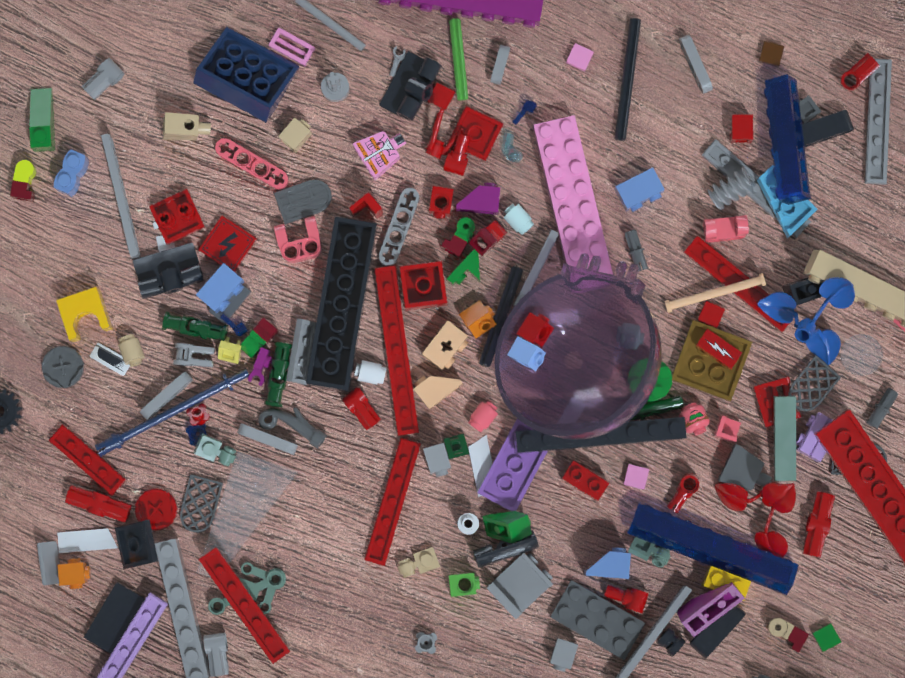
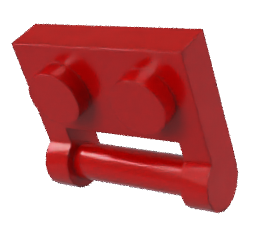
(765, 398)

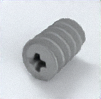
(732, 189)

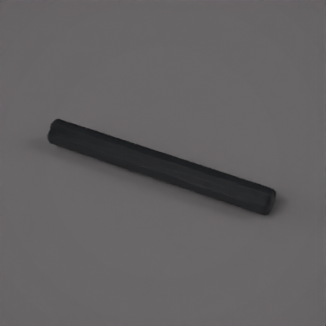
(501, 315)

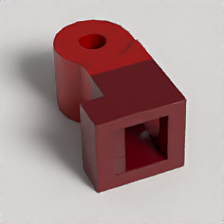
(490, 236)

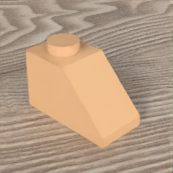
(435, 389)

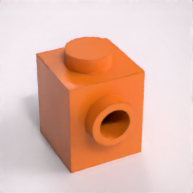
(478, 318)
(74, 573)

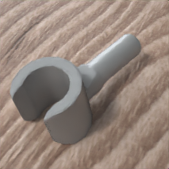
(397, 58)

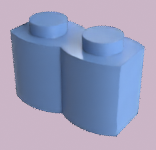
(74, 167)

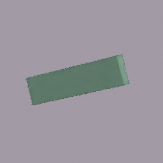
(784, 438)

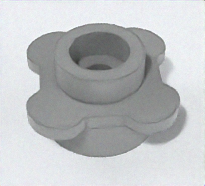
(430, 647)

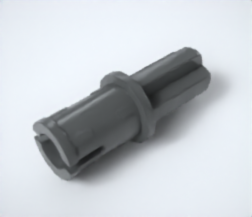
(636, 249)
(882, 408)

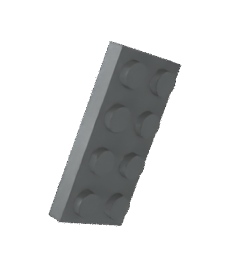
(597, 620)

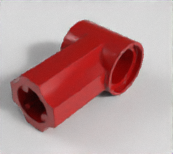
(861, 71)
(359, 405)

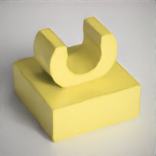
(229, 351)

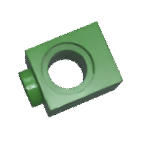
(454, 588)

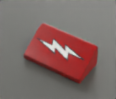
(718, 349)

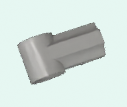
(107, 74)
(216, 648)

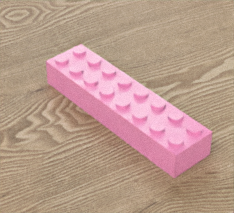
(571, 191)

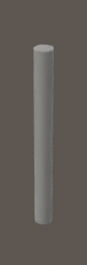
(331, 24)

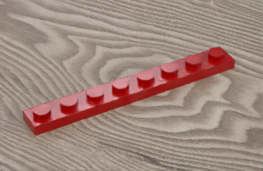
(396, 350)

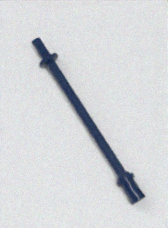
(118, 440)

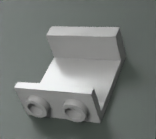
(520, 584)

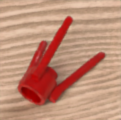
(435, 147)

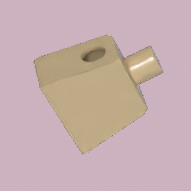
(174, 127)

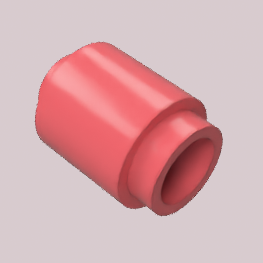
(483, 416)

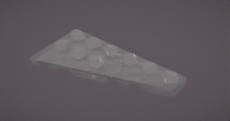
(247, 498)

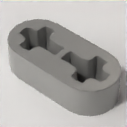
(500, 64)

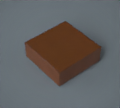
(771, 54)

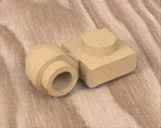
(424, 560)

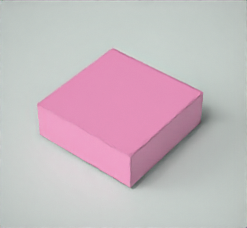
(579, 57)
(636, 476)

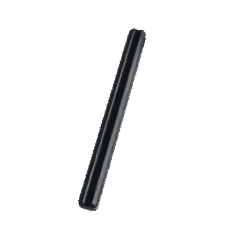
(627, 79)

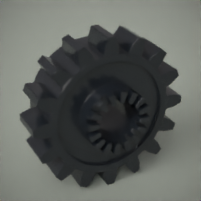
(12, 411)

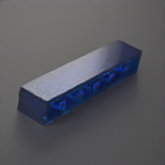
(787, 139)

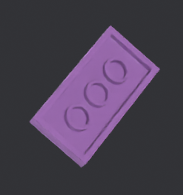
(511, 473)

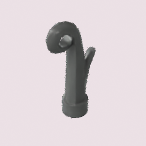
(298, 423)

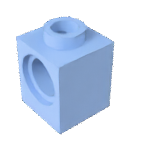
(526, 353)

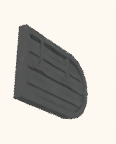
(303, 200)

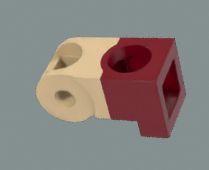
(782, 628)

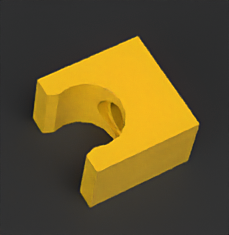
(79, 305)

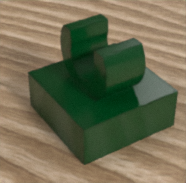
(456, 446)

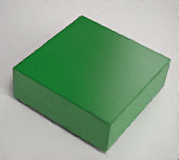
(826, 637)

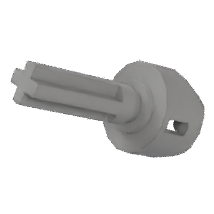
(335, 87)

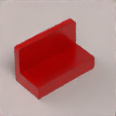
(369, 202)

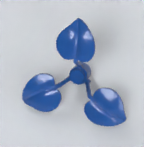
(823, 343)

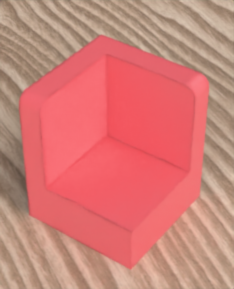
(727, 429)

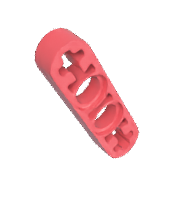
(250, 166)

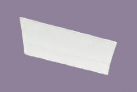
(480, 460)
(85, 540)

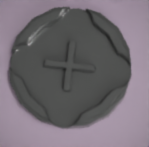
(62, 367)

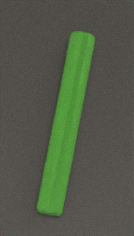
(458, 59)

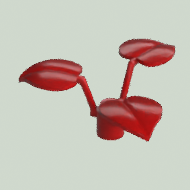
(774, 495)

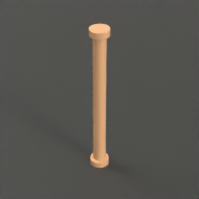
(670, 305)

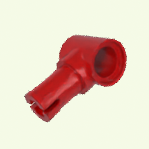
(457, 160)
(683, 492)
(631, 598)

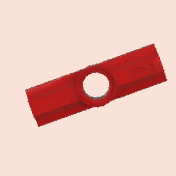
(98, 504)
(818, 524)

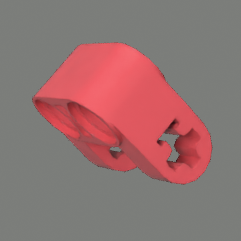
(725, 229)
(299, 245)

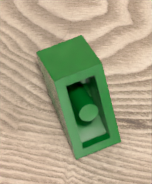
(507, 526)

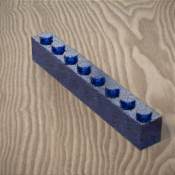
(713, 548)

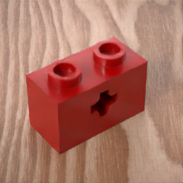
(585, 481)

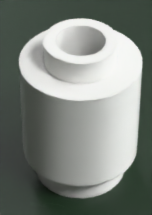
(370, 372)
(468, 516)

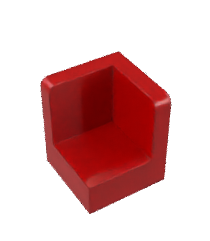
(742, 128)

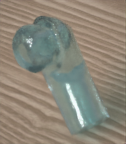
(509, 150)

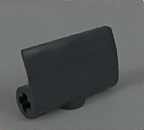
(411, 86)
(168, 271)
(486, 556)

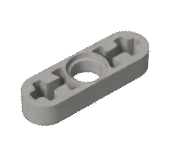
(695, 64)
(166, 395)
(267, 439)

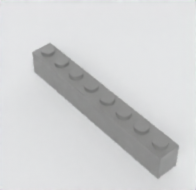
(182, 609)

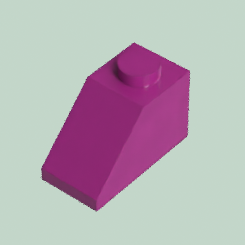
(481, 200)

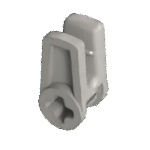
(189, 351)

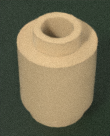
(131, 350)

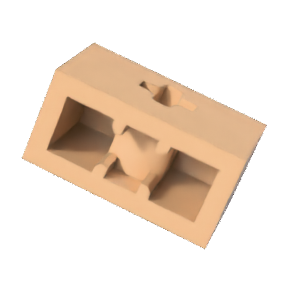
(447, 334)

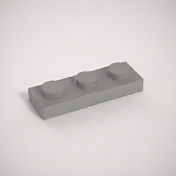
(301, 351)

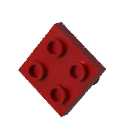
(177, 216)

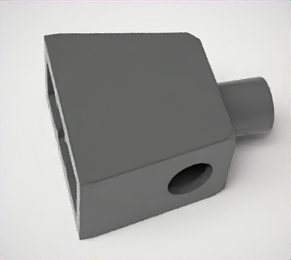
(743, 469)

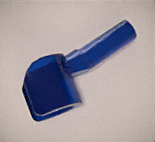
(528, 106)
(239, 329)

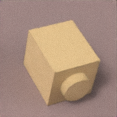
(295, 134)

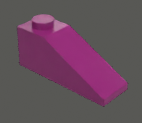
(708, 607)

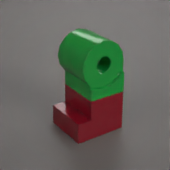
(461, 238)
(258, 338)

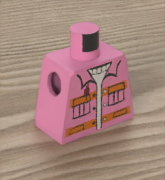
(379, 152)

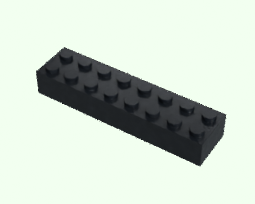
(342, 304)

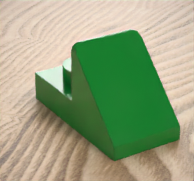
(470, 265)

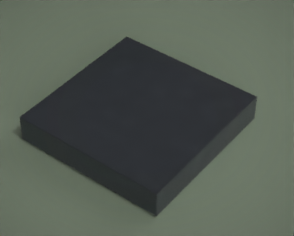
(136, 544)

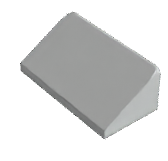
(48, 562)

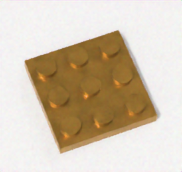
(702, 371)

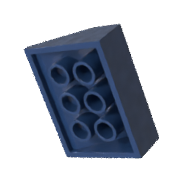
(245, 74)

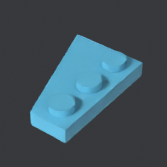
(788, 216)

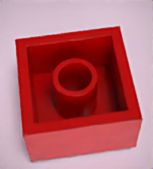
(423, 286)

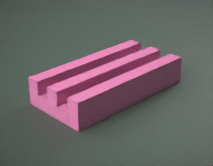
(307, 56)

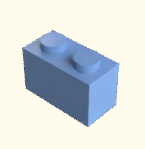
(639, 190)
(221, 288)

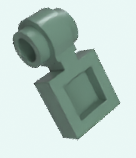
(210, 448)
(644, 549)

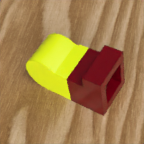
(22, 181)

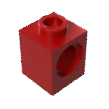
(437, 193)
(535, 329)

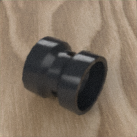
(666, 639)

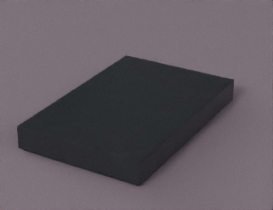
(114, 617)

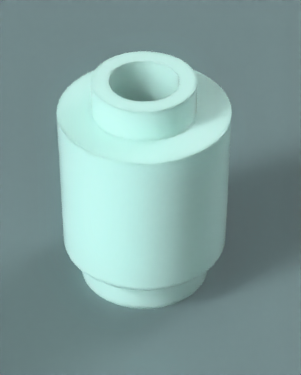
(518, 219)

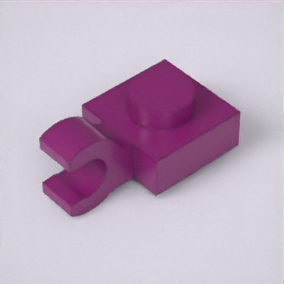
(263, 360)

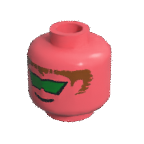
(695, 418)

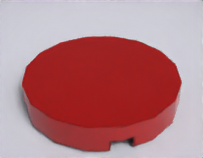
(158, 507)

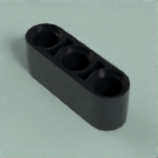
(827, 128)
(715, 633)

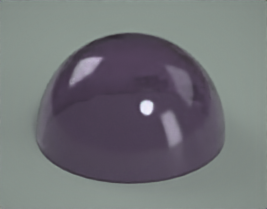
(596, 360)

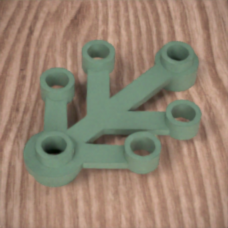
(254, 588)

